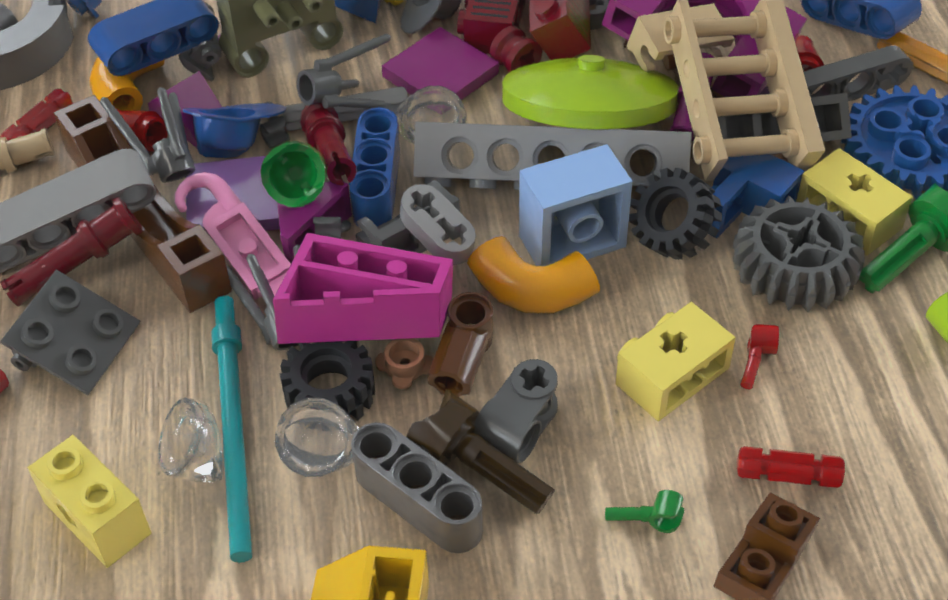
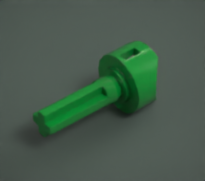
(293, 173)
(929, 229)

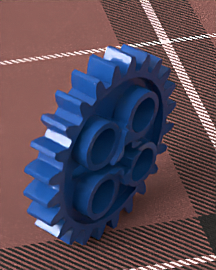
(902, 137)

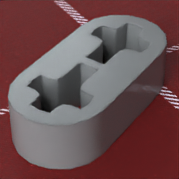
(443, 220)

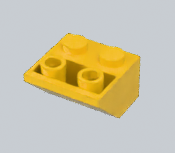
(374, 575)

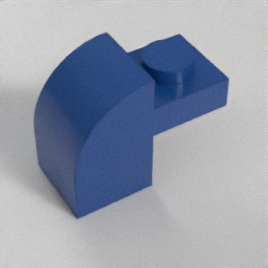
(751, 183)

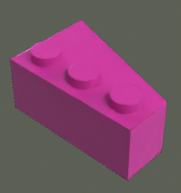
(361, 293)

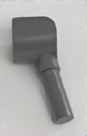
(274, 131)
(331, 226)

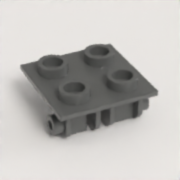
(69, 333)

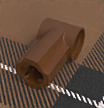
(462, 344)

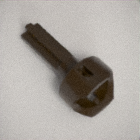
(451, 435)

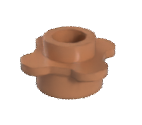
(404, 351)

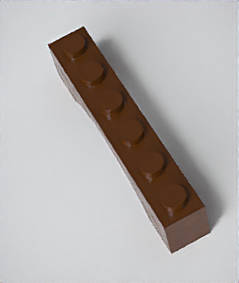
(175, 246)

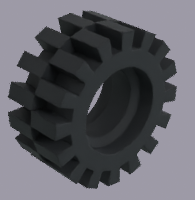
(697, 221)
(330, 358)

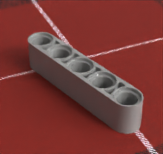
(51, 212)

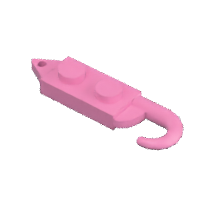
(236, 232)

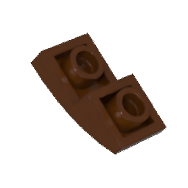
(767, 550)

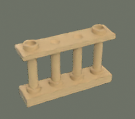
(776, 61)

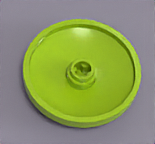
(589, 93)

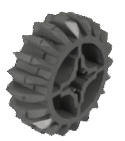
(798, 253)

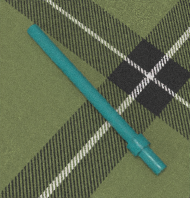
(227, 344)

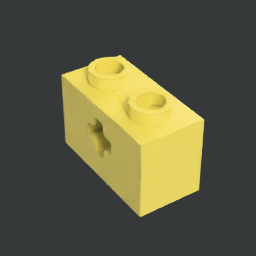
(861, 194)
(674, 360)
(90, 500)

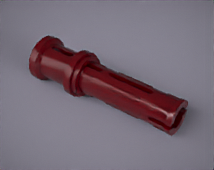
(327, 136)
(91, 240)

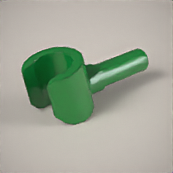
(663, 516)

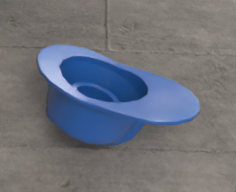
(229, 129)

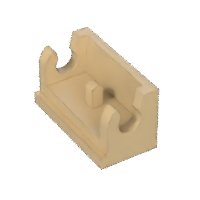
(650, 38)

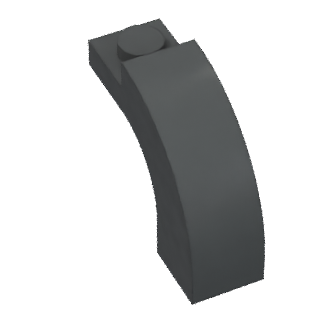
(34, 43)

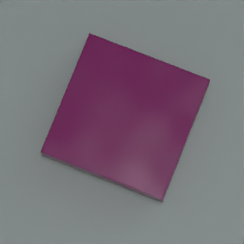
(441, 61)

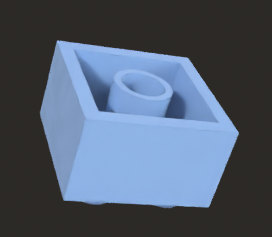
(574, 206)

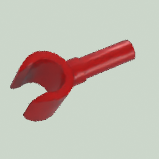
(763, 340)

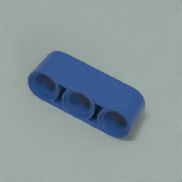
(870, 17)
(151, 34)
(377, 166)

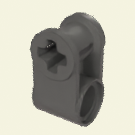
(520, 409)

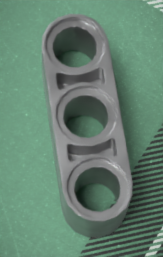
(424, 508)

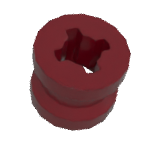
(514, 49)

